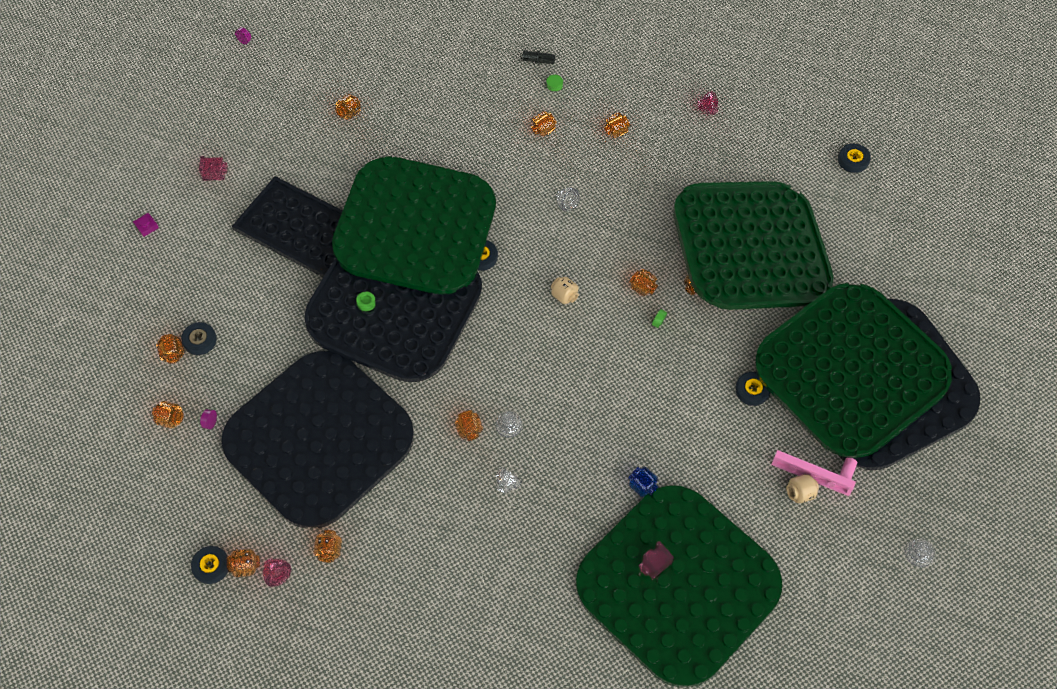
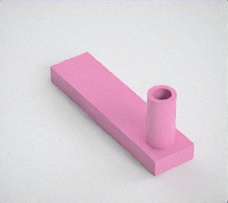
(840, 483)

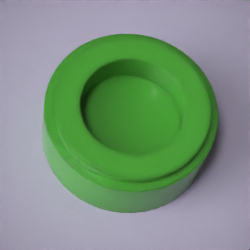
(554, 83)
(365, 301)
(659, 318)

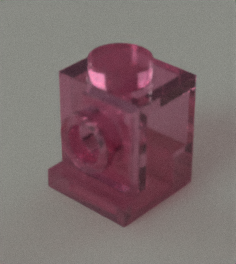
(212, 168)
(656, 561)

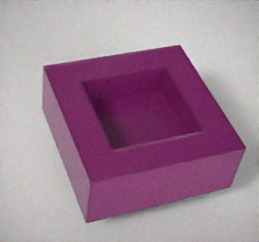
(145, 224)

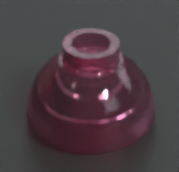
(709, 103)
(276, 572)

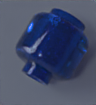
(643, 481)

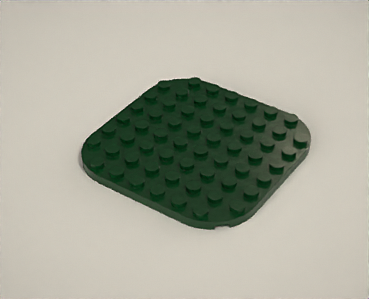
(415, 225)
(751, 245)
(853, 369)
(697, 607)

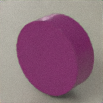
(243, 35)
(208, 419)

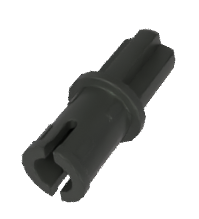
(538, 57)

